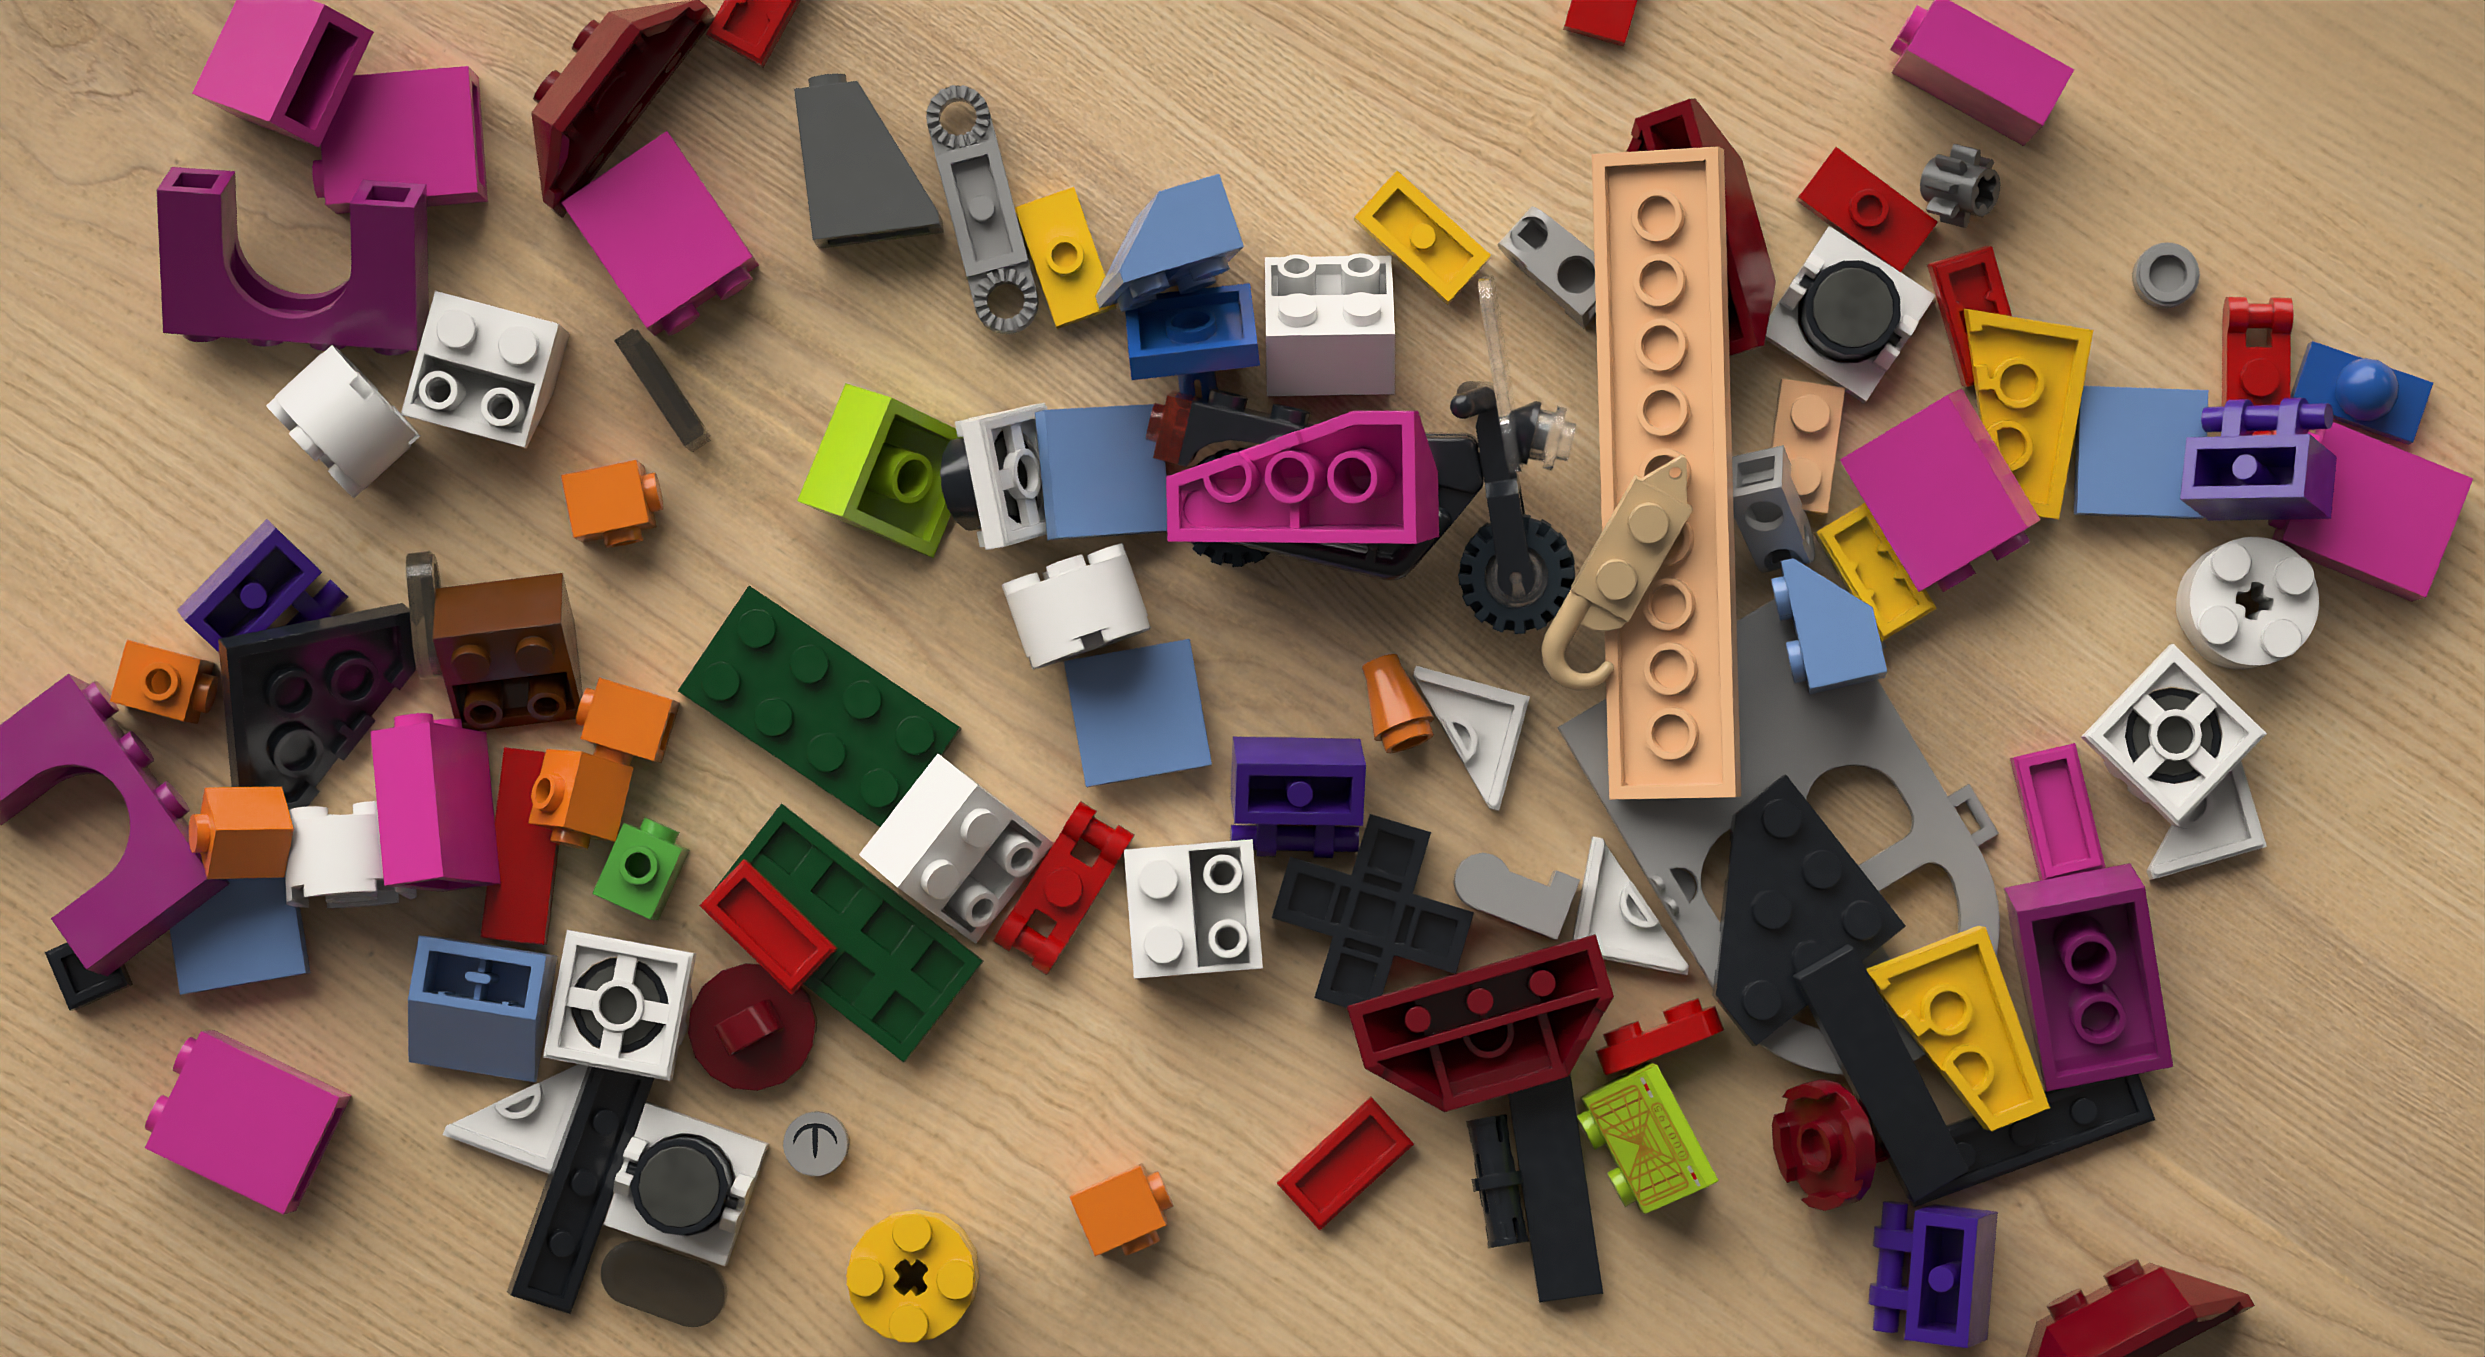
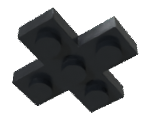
(1372, 913)

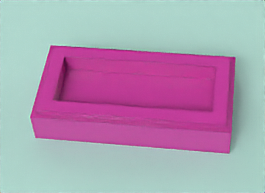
(2057, 812)

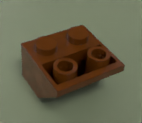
(508, 652)

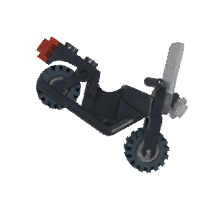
(1510, 570)

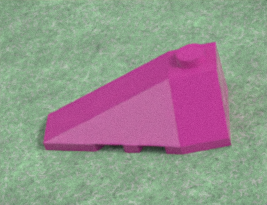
(1329, 483)

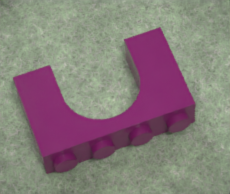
(217, 294)
(158, 878)

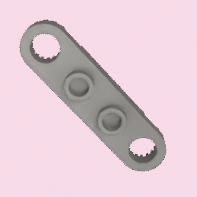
(982, 209)

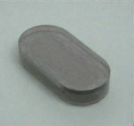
(422, 581)
(664, 1283)

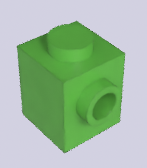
(642, 868)

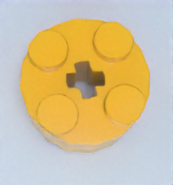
(876, 1273)

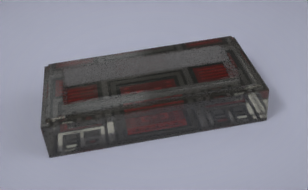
(663, 389)

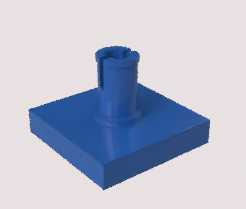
(1193, 336)

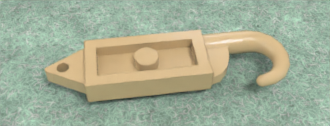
(1619, 568)

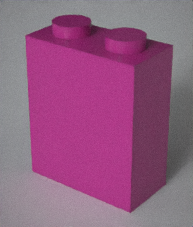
(283, 65)
(1979, 69)
(406, 131)
(661, 236)
(1942, 492)
(2386, 515)
(434, 805)
(245, 1120)

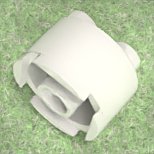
(343, 421)
(2279, 583)
(1076, 606)
(338, 859)

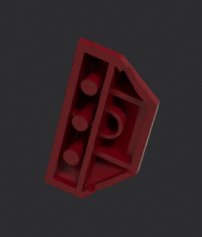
(607, 89)
(1748, 263)
(1487, 1026)
(2135, 1314)

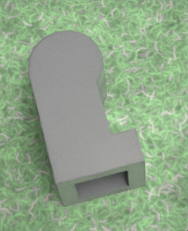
(1555, 261)
(1770, 509)
(1490, 887)

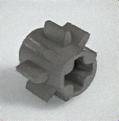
(1960, 185)

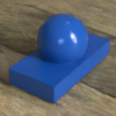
(2363, 392)

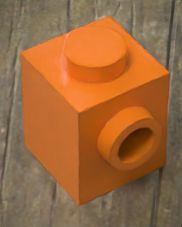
(612, 503)
(164, 682)
(626, 722)
(579, 797)
(242, 832)
(1123, 1210)

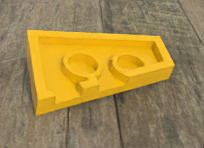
(2030, 397)
(1966, 1024)

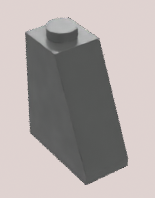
(855, 171)

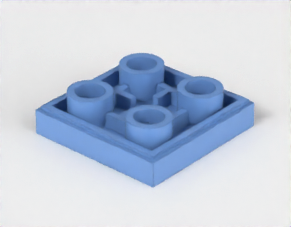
(2134, 450)
(1100, 472)
(1138, 713)
(240, 938)

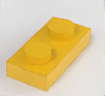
(1422, 237)

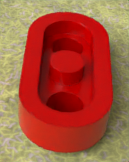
(1632, 1046)

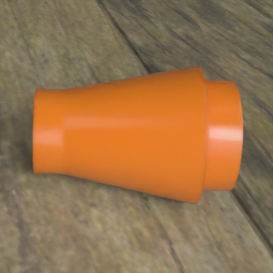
(1396, 707)

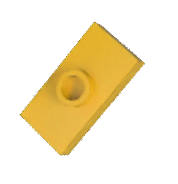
(1063, 256)
(1873, 571)

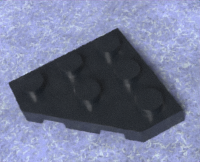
(309, 694)
(1786, 906)

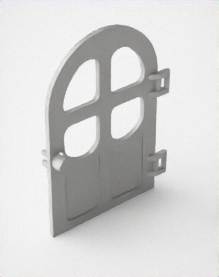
(1800, 737)

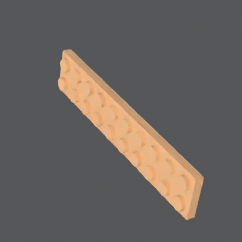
(1658, 399)

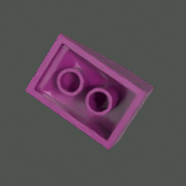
(2089, 976)

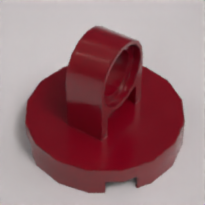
(751, 1028)
(1825, 1144)

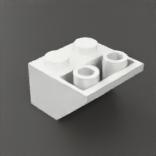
(1329, 325)
(484, 370)
(956, 849)
(1193, 908)

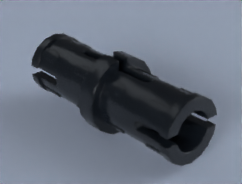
(1497, 1181)

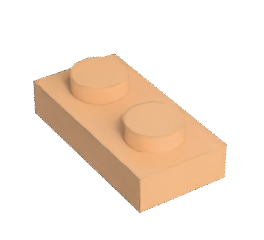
(1809, 429)

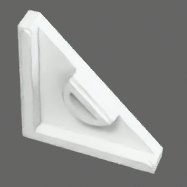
(1480, 725)
(2215, 830)
(1621, 917)
(526, 1124)

